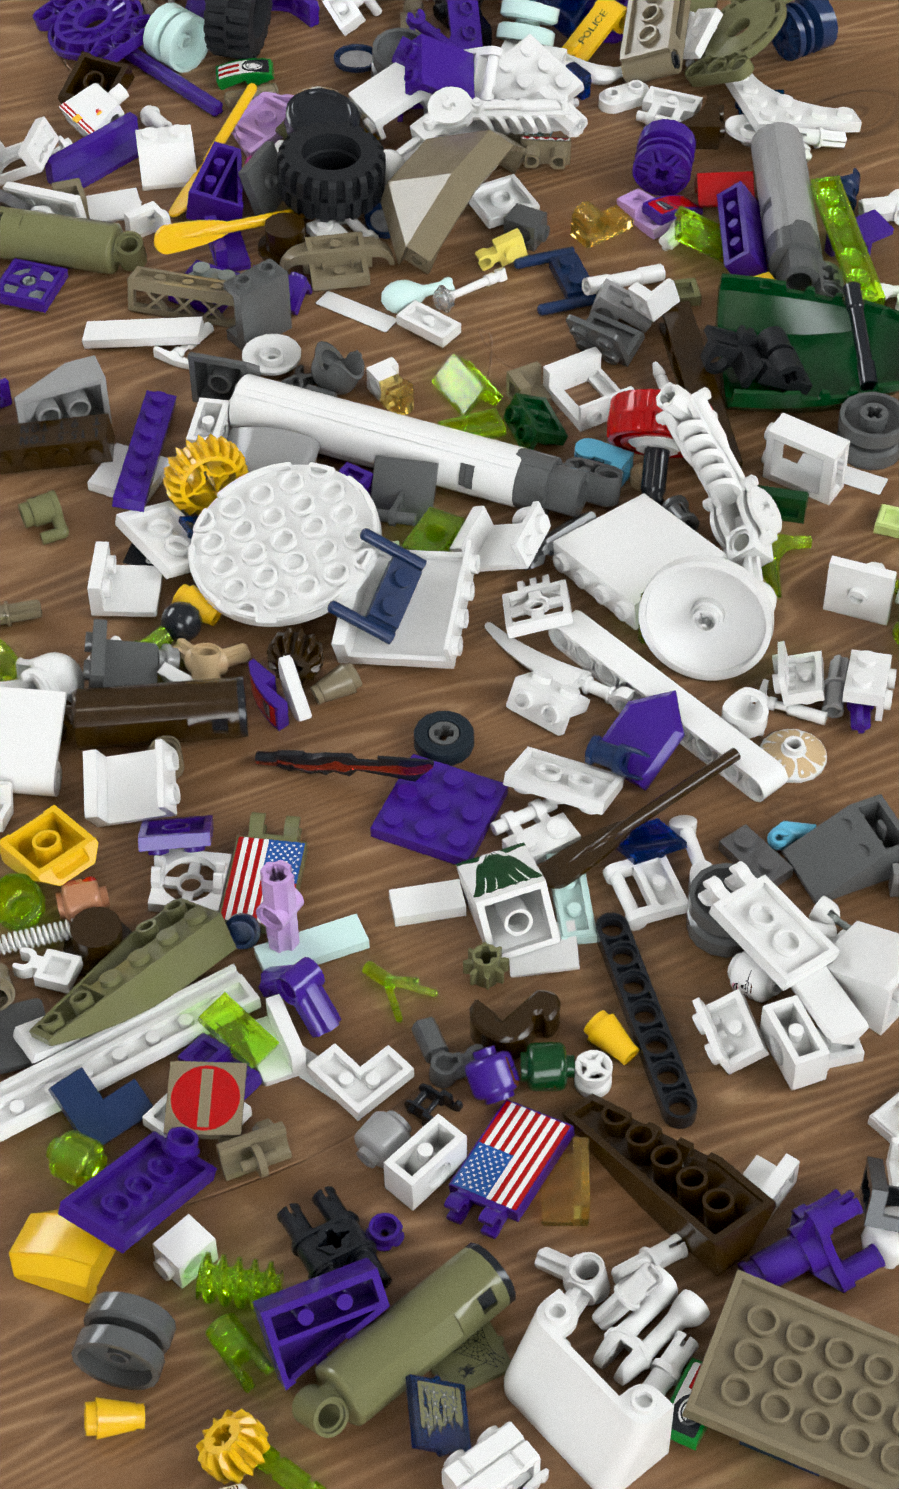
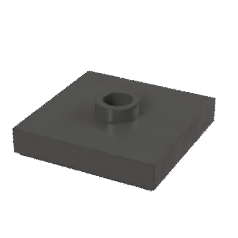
(261, 179)

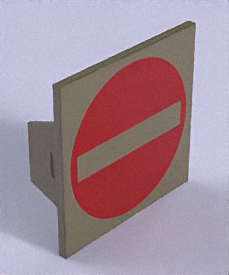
(206, 1098)

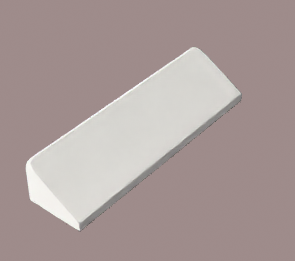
(830, 1007)

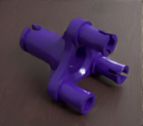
(811, 1248)

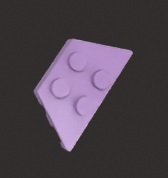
(260, 121)

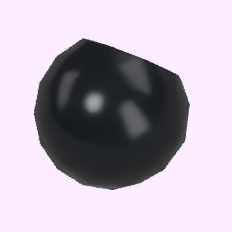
(181, 621)

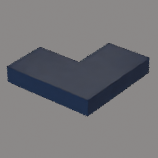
(97, 1116)

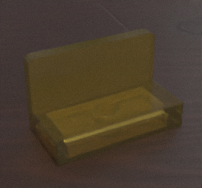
(567, 1188)

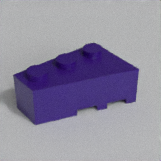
(217, 186)
(318, 1315)

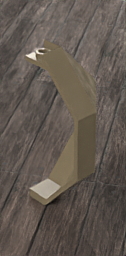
(436, 186)

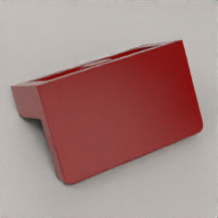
(710, 184)

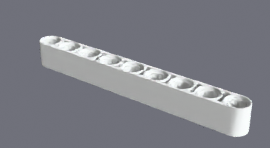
(705, 732)

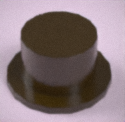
(281, 234)
(94, 936)

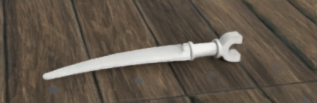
(561, 672)

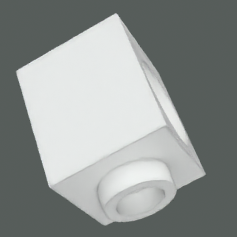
(182, 1250)

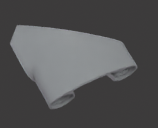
(272, 446)

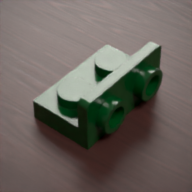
(533, 421)

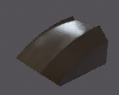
(97, 70)

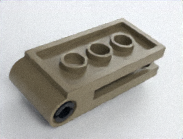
(654, 39)

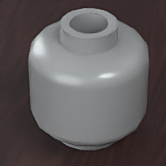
(381, 1137)

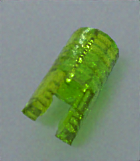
(236, 1348)

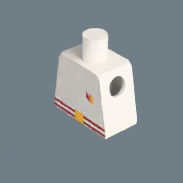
(94, 108)

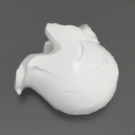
(51, 672)

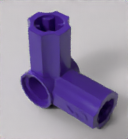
(303, 988)

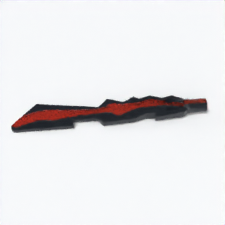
(345, 763)

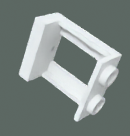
(33, 150)
(574, 371)

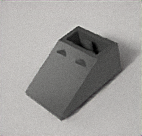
(847, 850)

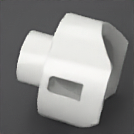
(745, 715)

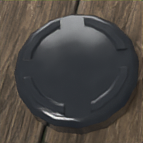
(319, 106)

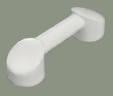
(686, 828)

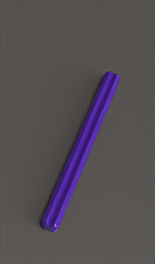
(175, 82)

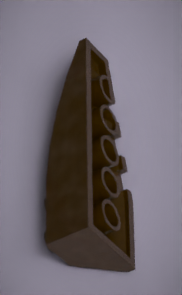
(678, 1186)

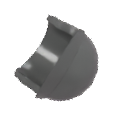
(335, 372)

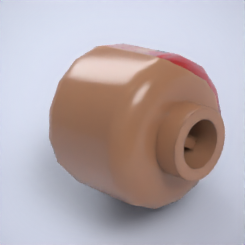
(80, 895)

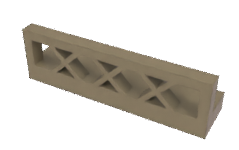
(180, 287)

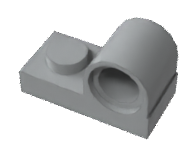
(616, 303)

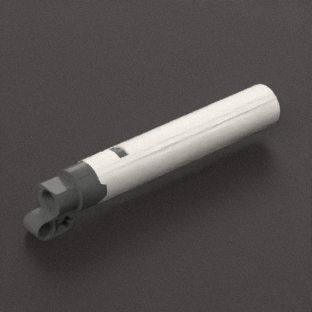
(465, 460)

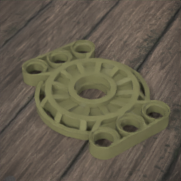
(729, 55)

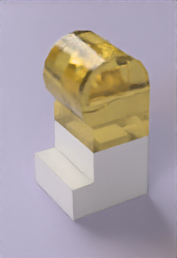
(390, 389)

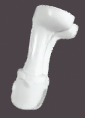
(686, 1312)

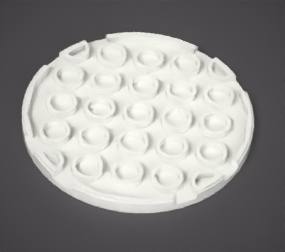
(283, 544)

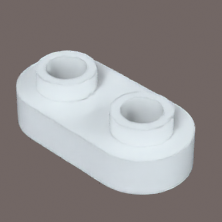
(622, 97)

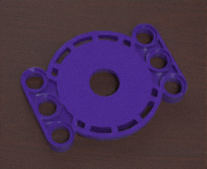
(68, 26)

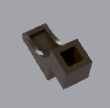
(708, 124)

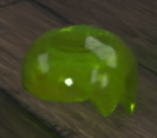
(20, 902)

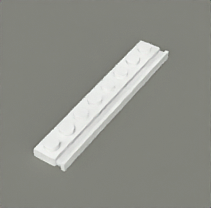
(119, 1049)

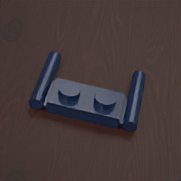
(568, 274)
(392, 592)

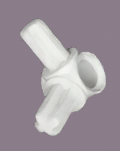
(574, 1272)

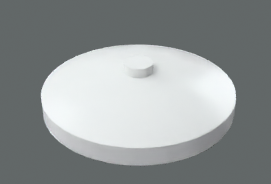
(706, 617)

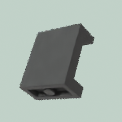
(259, 302)

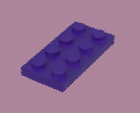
(135, 1193)

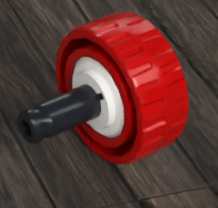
(635, 429)

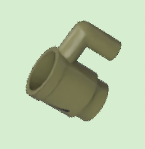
(42, 511)

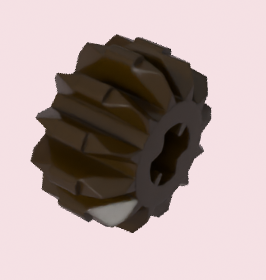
(304, 650)

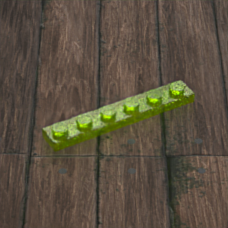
(846, 237)

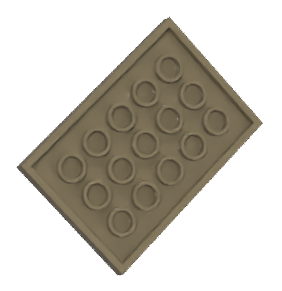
(802, 1385)

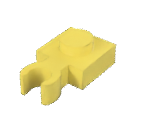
(504, 250)

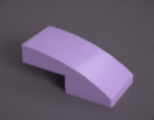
(632, 205)

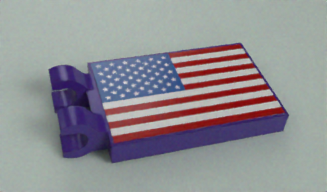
(507, 1166)

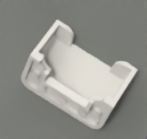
(591, 1426)

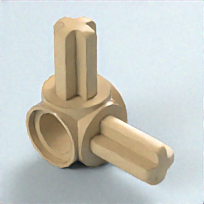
(209, 659)

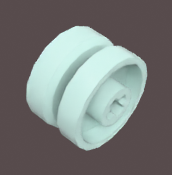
(528, 18)
(175, 37)

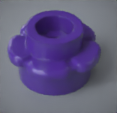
(181, 1144)
(385, 1223)

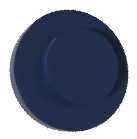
(244, 930)

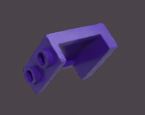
(437, 65)

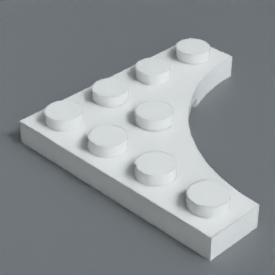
(767, 106)

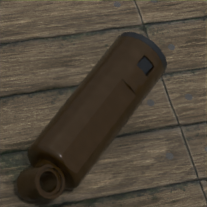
(147, 711)

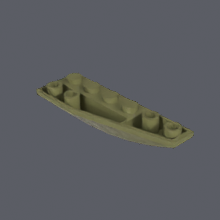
(140, 972)

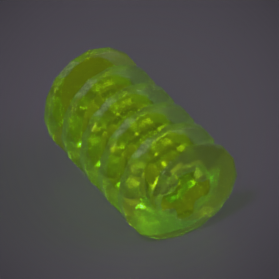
(236, 1281)

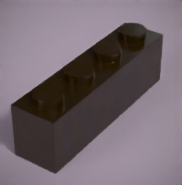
(56, 443)

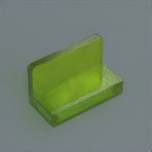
(464, 385)

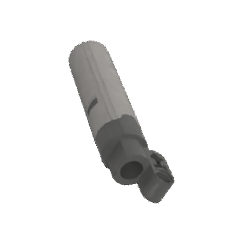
(789, 211)

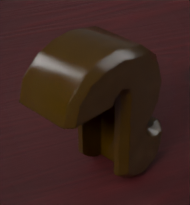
(518, 1029)

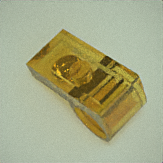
(595, 226)

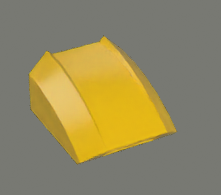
(50, 848)
(59, 1256)

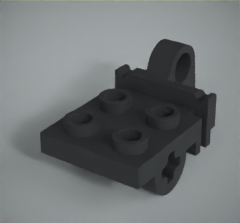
(765, 358)

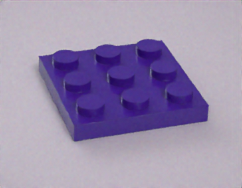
(440, 813)

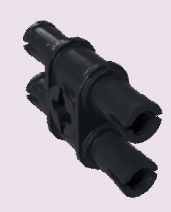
(332, 1243)

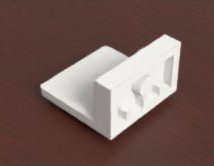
(122, 588)

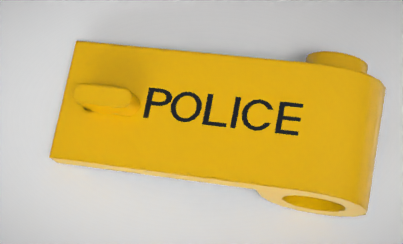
(595, 27)

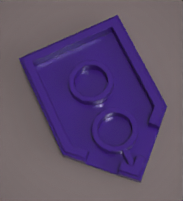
(651, 726)

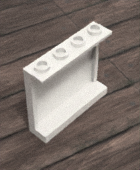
(624, 550)
(432, 622)

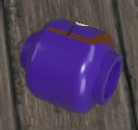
(492, 1075)

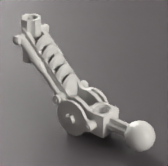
(455, 112)
(740, 528)

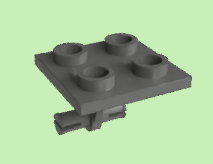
(403, 489)

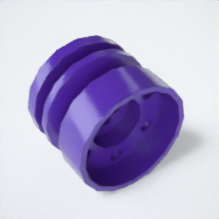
(664, 157)

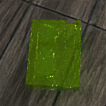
(698, 233)

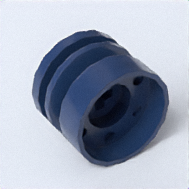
(807, 29)

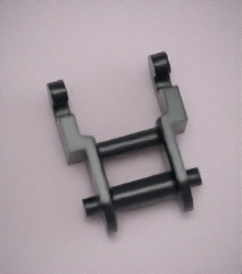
(438, 1098)

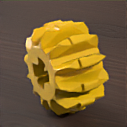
(233, 1446)

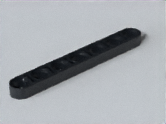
(649, 1032)

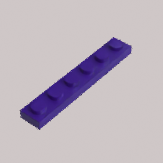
(144, 451)

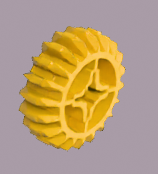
(185, 474)

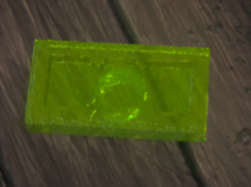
(481, 423)
(238, 1030)

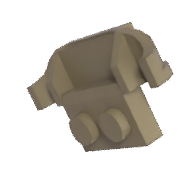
(337, 259)

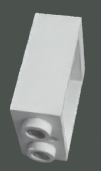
(813, 441)

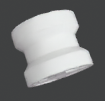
(590, 1064)

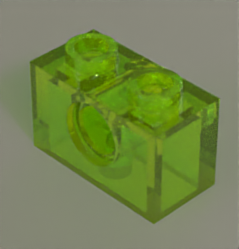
(434, 531)

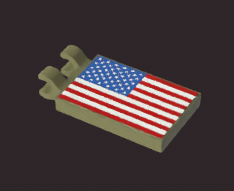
(250, 854)

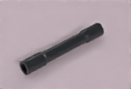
(865, 364)

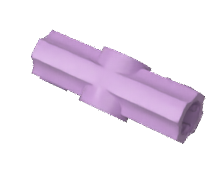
(279, 906)

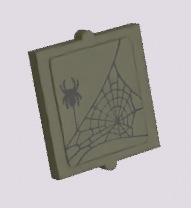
(475, 1360)

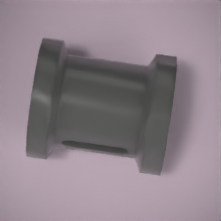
(683, 512)

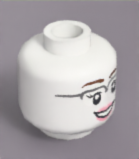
(751, 978)

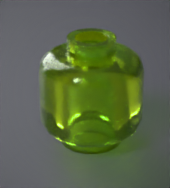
(75, 1158)

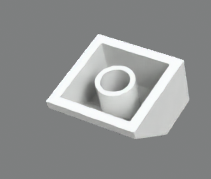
(165, 156)

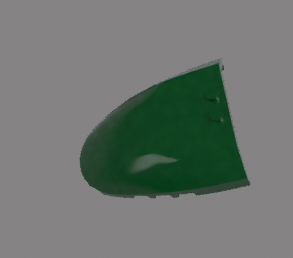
(821, 337)

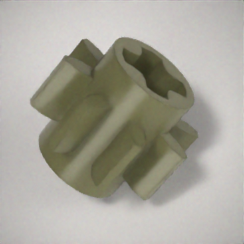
(486, 965)

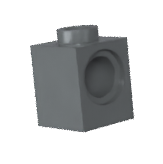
(531, 224)

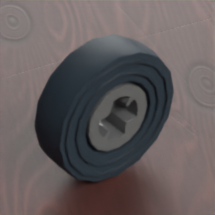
(441, 724)

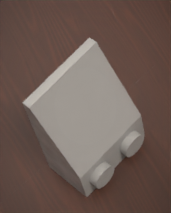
(67, 392)

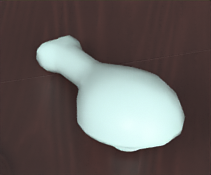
(403, 292)

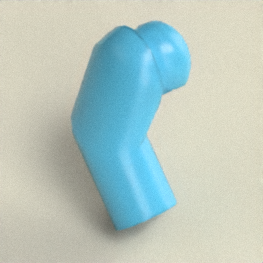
(787, 833)

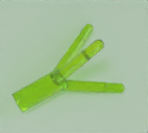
(389, 982)

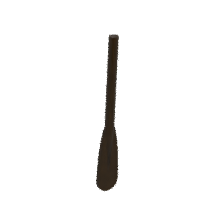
(589, 851)

